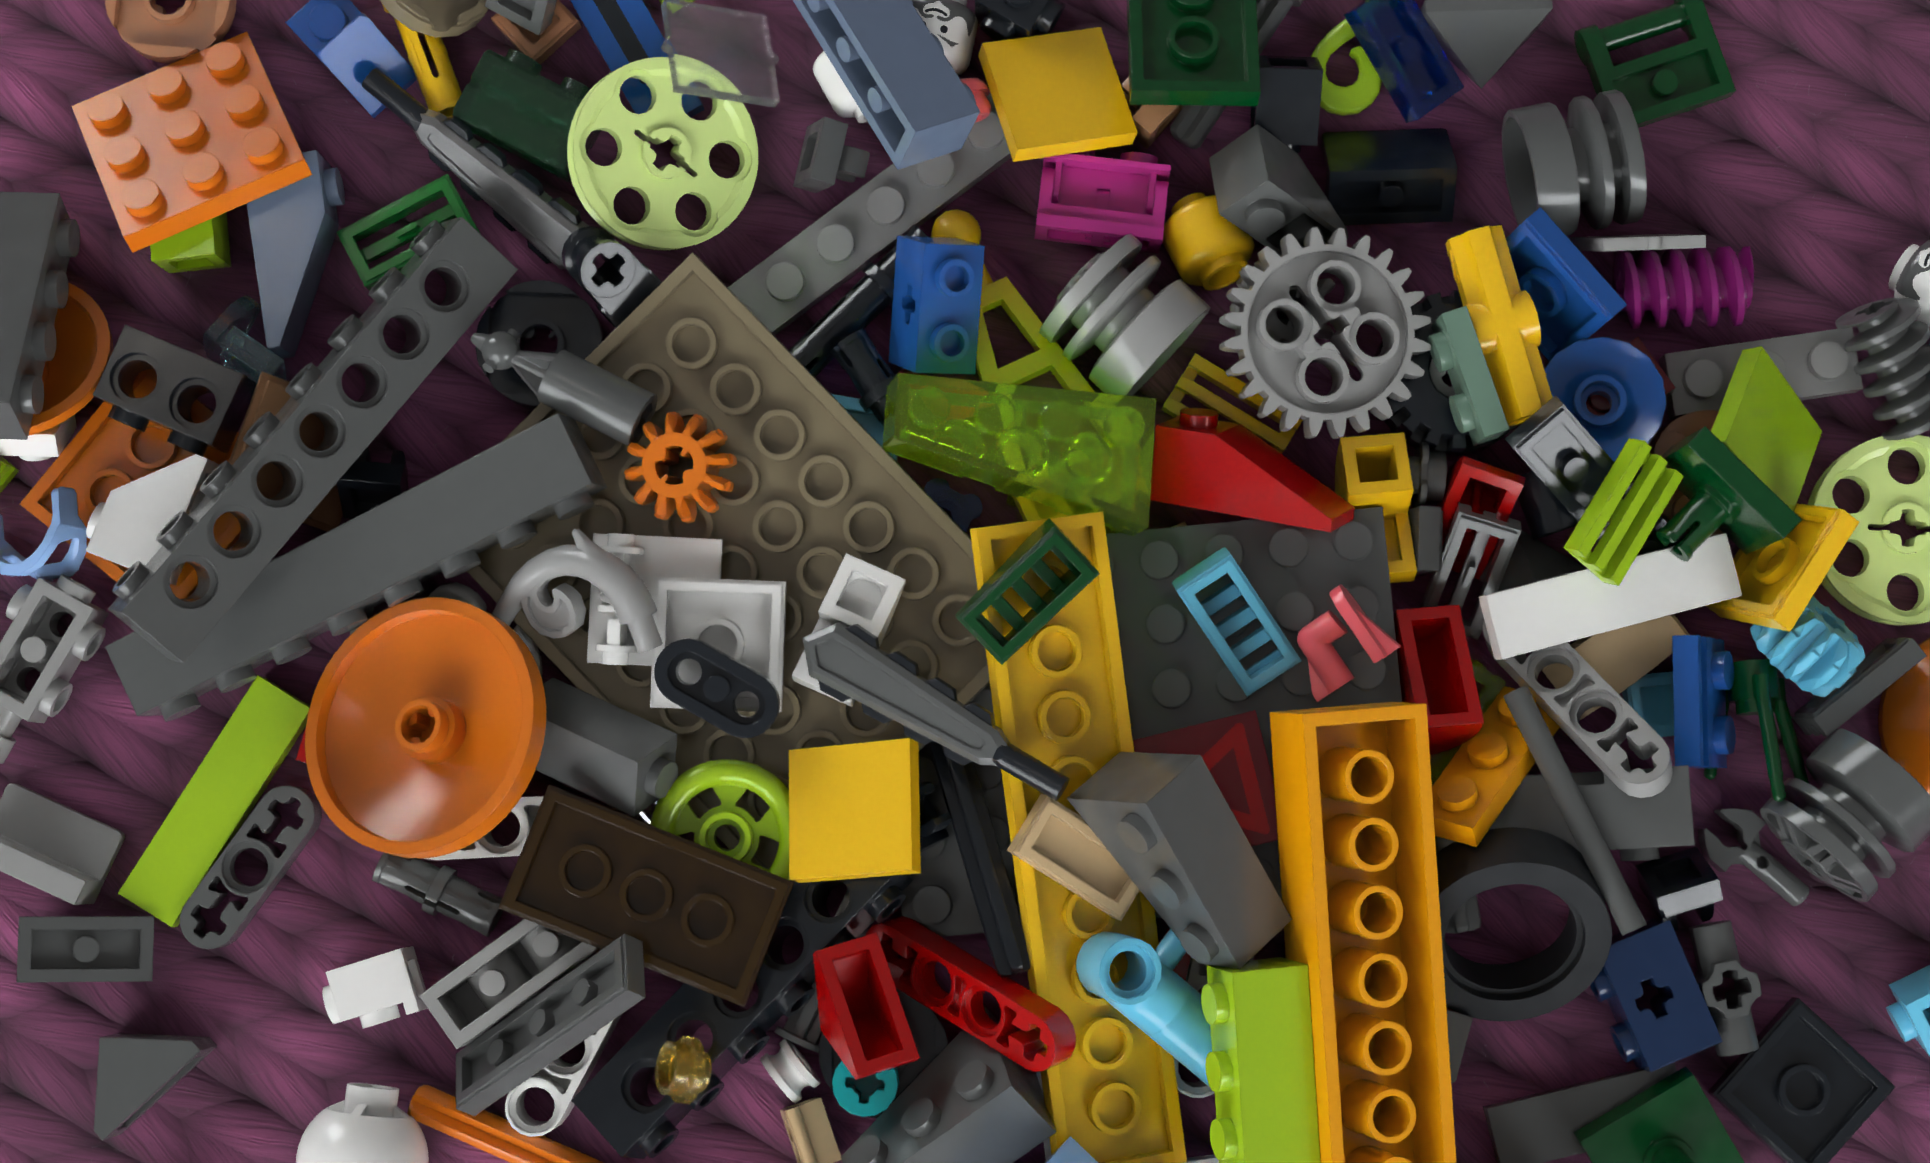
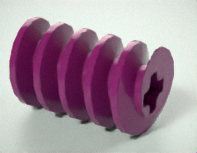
(1685, 284)

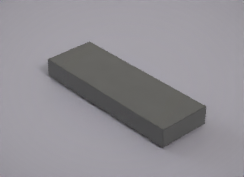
(1543, 1123)

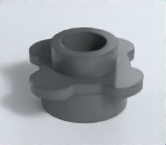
(1428, 475)

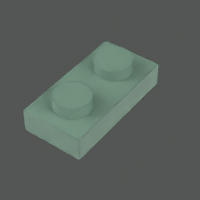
(1476, 401)

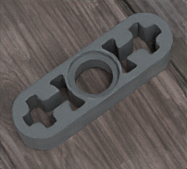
(235, 915)

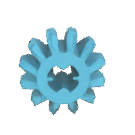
(1817, 651)

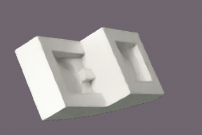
(856, 596)

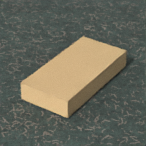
(1073, 856)

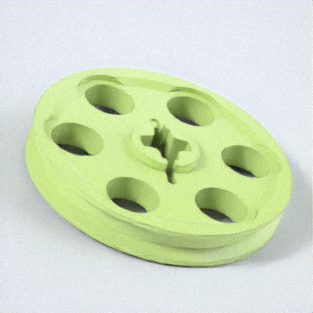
(634, 161)
(1882, 551)

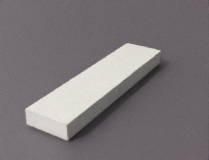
(1583, 605)

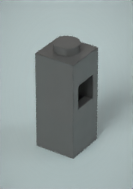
(605, 750)

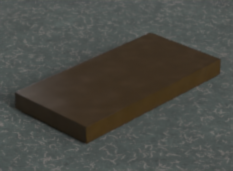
(615, 875)

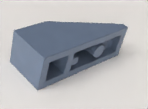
(291, 246)

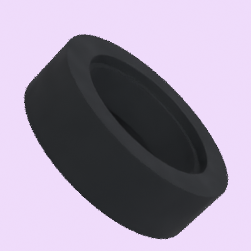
(1555, 974)

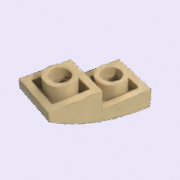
(1622, 654)

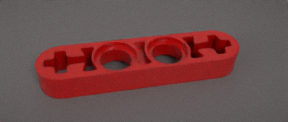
(964, 1003)

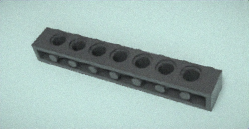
(472, 276)

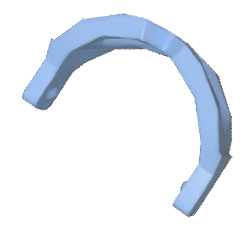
(63, 527)

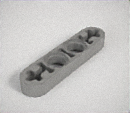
(1586, 691)

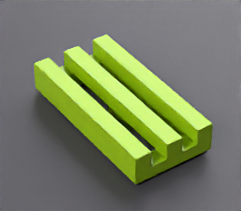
(1629, 518)

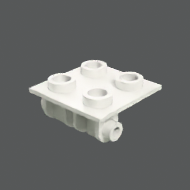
(649, 558)

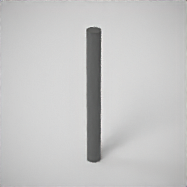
(1574, 810)

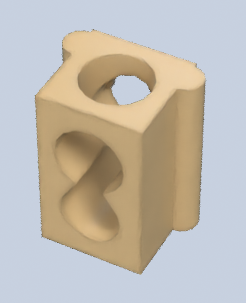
(810, 1132)

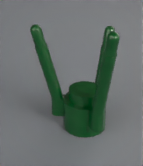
(1762, 693)

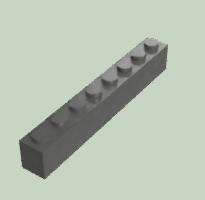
(371, 562)

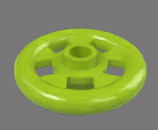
(730, 781)

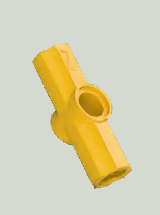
(1502, 319)

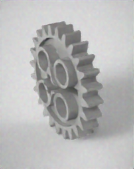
(1370, 298)

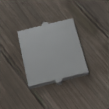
(1639, 242)

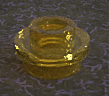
(682, 1069)

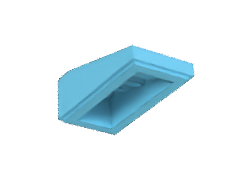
(1203, 575)

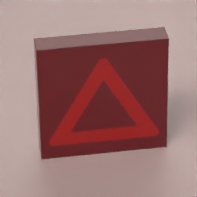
(1238, 764)

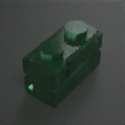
(522, 110)

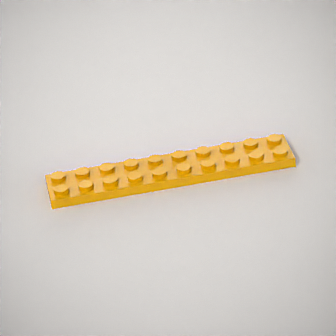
(1069, 709)

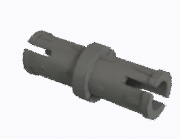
(440, 891)

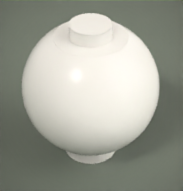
(364, 1130)

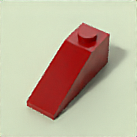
(1238, 474)

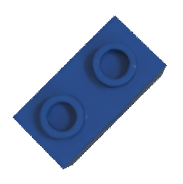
(936, 304)

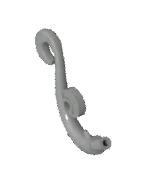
(567, 610)

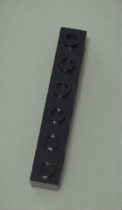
(618, 1094)

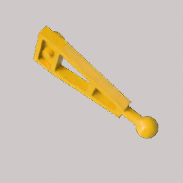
(1047, 356)

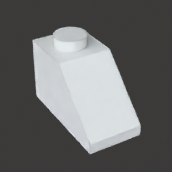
(135, 513)

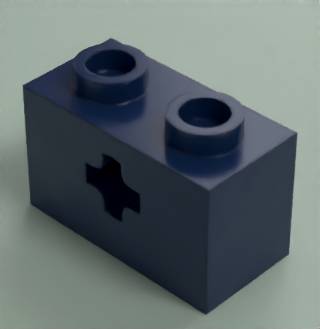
(1680, 1015)

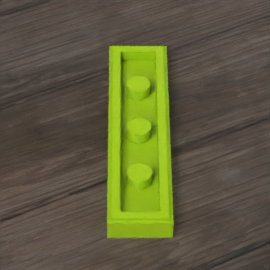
(216, 800)

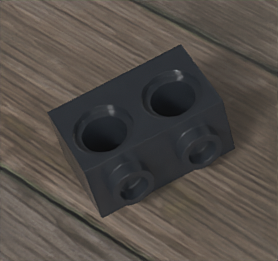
(180, 381)

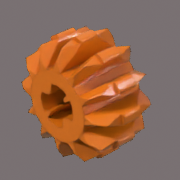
(664, 452)

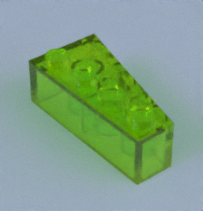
(1031, 442)

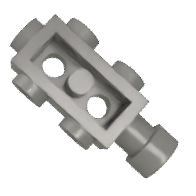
(36, 644)

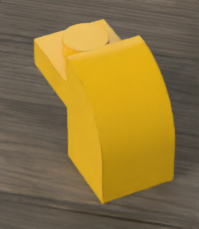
(1374, 474)

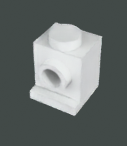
(375, 988)

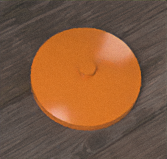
(425, 728)

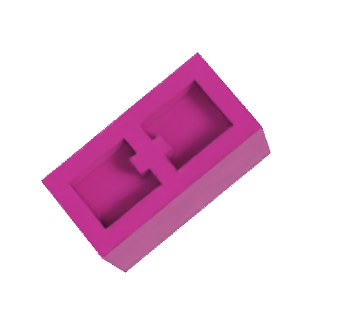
(1103, 199)

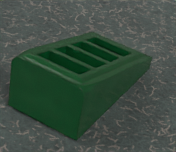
(1043, 609)

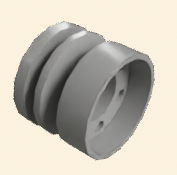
(1123, 317)

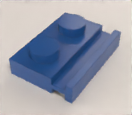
(1699, 684)

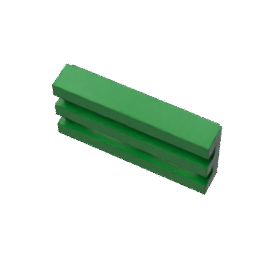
(391, 213)

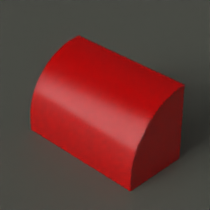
(1439, 673)

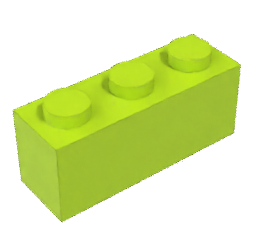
(1261, 1063)

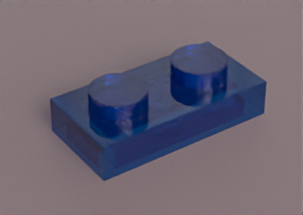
(1404, 55)

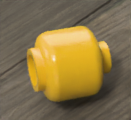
(1205, 244)

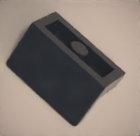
(1390, 175)

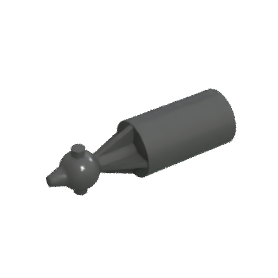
(573, 386)

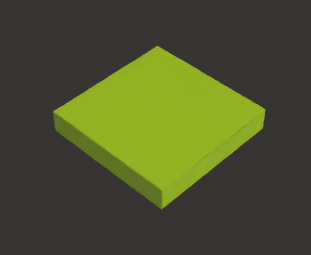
(1767, 425)

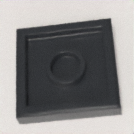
(1802, 1087)

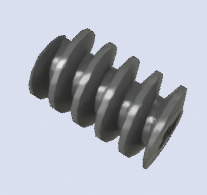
(1898, 358)

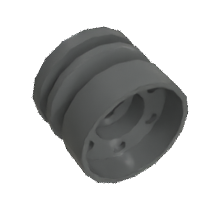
(1575, 165)
(1842, 824)

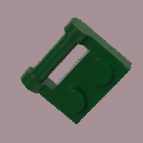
(1665, 80)

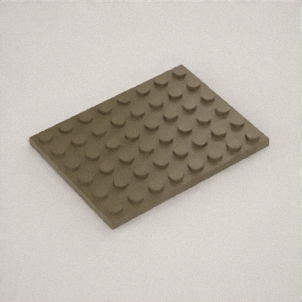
(800, 500)

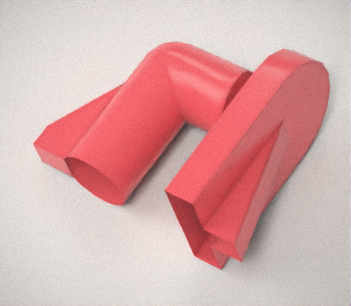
(1315, 640)

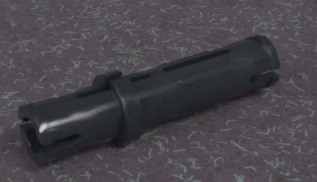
(851, 312)

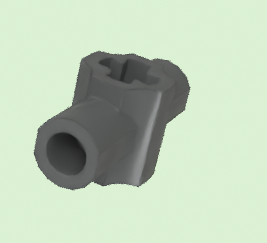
(1719, 958)

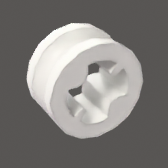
(790, 1070)

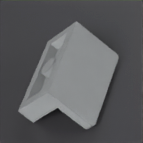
(55, 846)

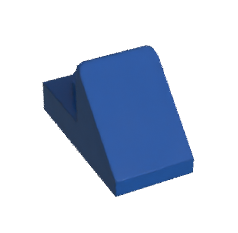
(350, 47)

